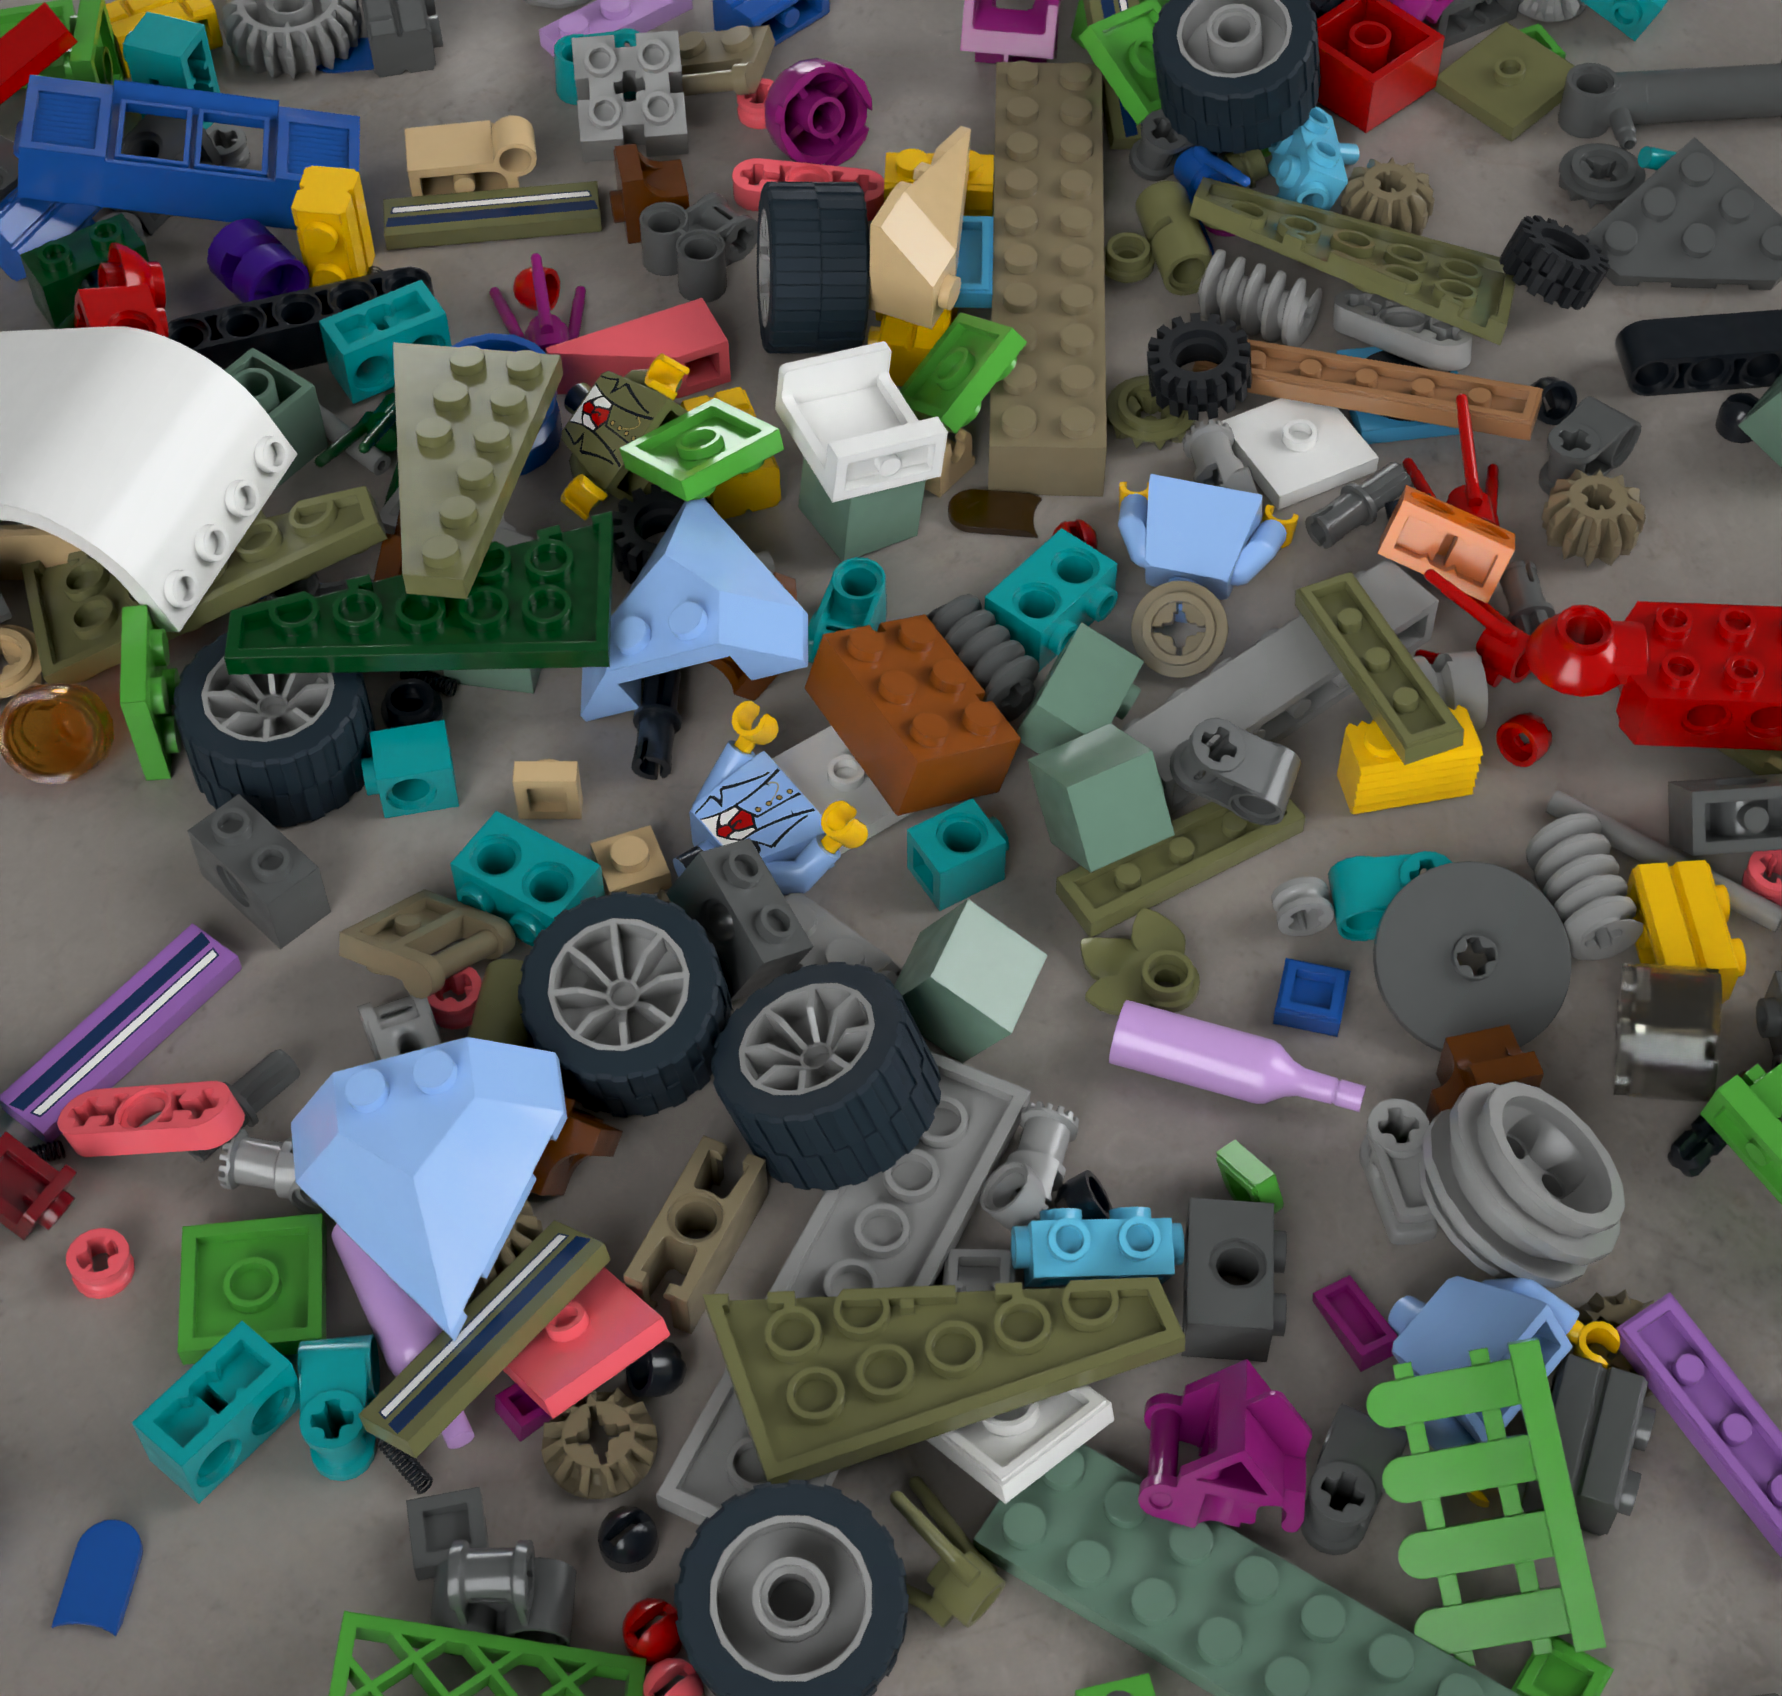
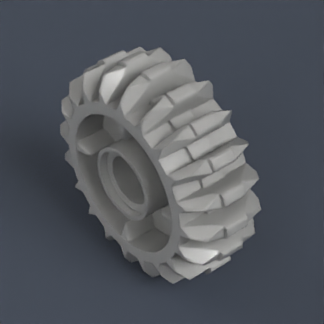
(291, 33)

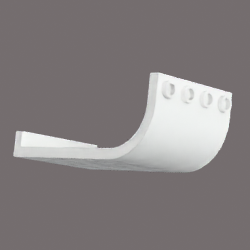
(134, 456)

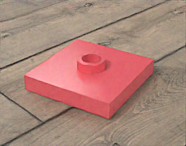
(587, 1344)

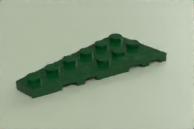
(526, 610)

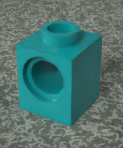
(411, 769)
(936, 855)

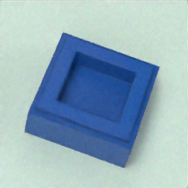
(1311, 997)

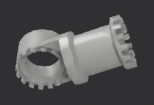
(1214, 457)
(264, 1165)
(1033, 1167)

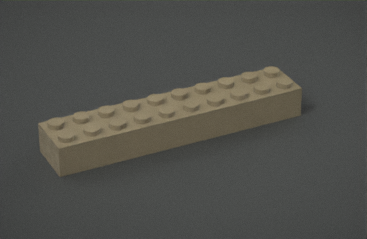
(1049, 280)

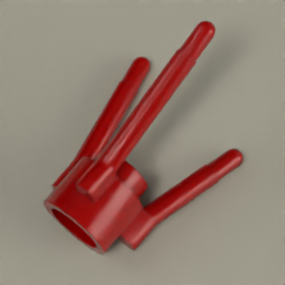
(1468, 496)
(1499, 644)

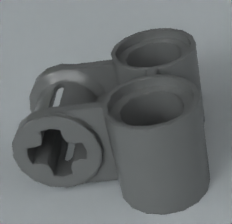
(696, 243)
(505, 1593)

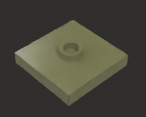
(1506, 81)

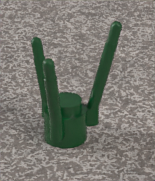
(380, 432)

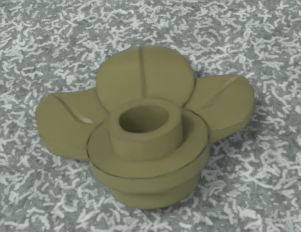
(1137, 965)

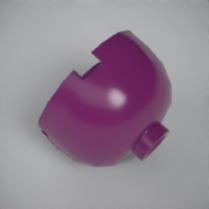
(818, 112)

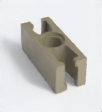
(693, 1208)

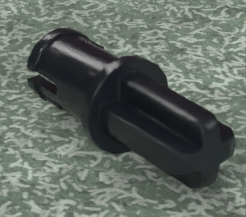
(656, 725)

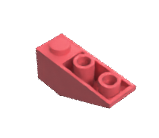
(681, 332)

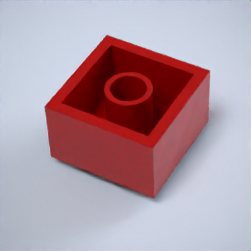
(1375, 60)

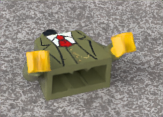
(610, 417)

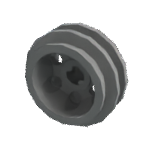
(1521, 1184)

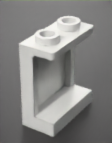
(857, 423)

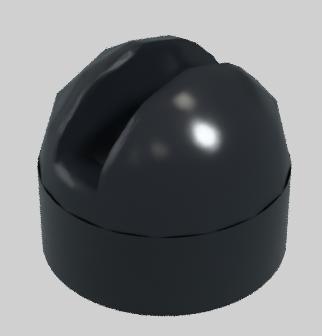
(1560, 397)
(1731, 414)
(1086, 1194)
(657, 1371)
(636, 1547)

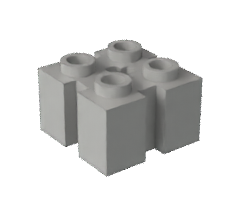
(609, 72)

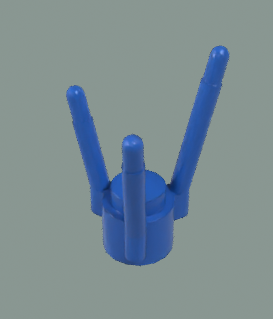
(1200, 163)

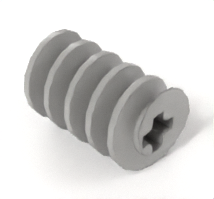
(1258, 303)
(1583, 886)

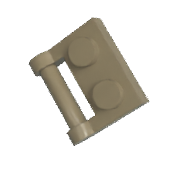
(725, 59)
(407, 933)

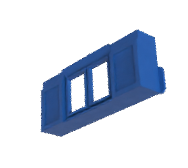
(75, 136)

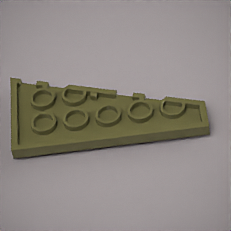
(1410, 269)
(460, 448)
(81, 603)
(905, 1364)

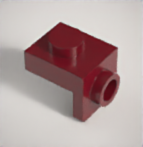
(30, 1188)

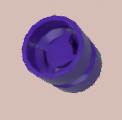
(254, 262)

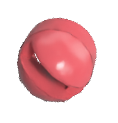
(668, 1669)

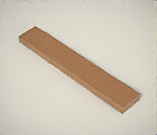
(1390, 389)

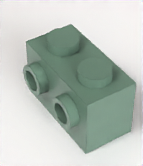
(1081, 691)

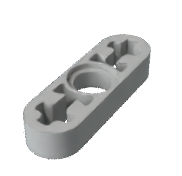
(1401, 331)

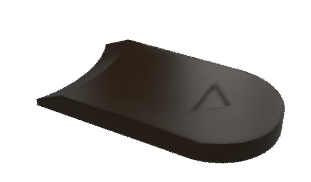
(994, 512)

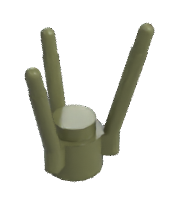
(962, 1578)

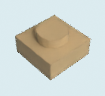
(547, 789)
(632, 862)

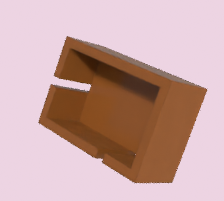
(911, 714)

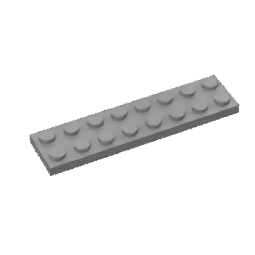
(863, 1236)

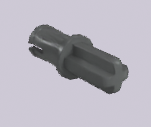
(1357, 505)
(1525, 596)
(258, 1089)

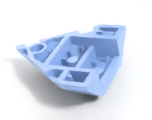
(692, 605)
(431, 1160)

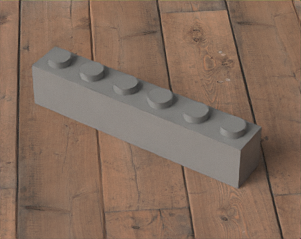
(1279, 679)

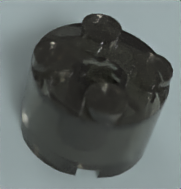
(1667, 1032)

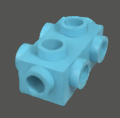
(1312, 162)
(1069, 1248)

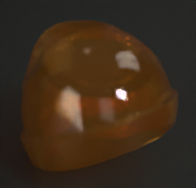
(55, 732)

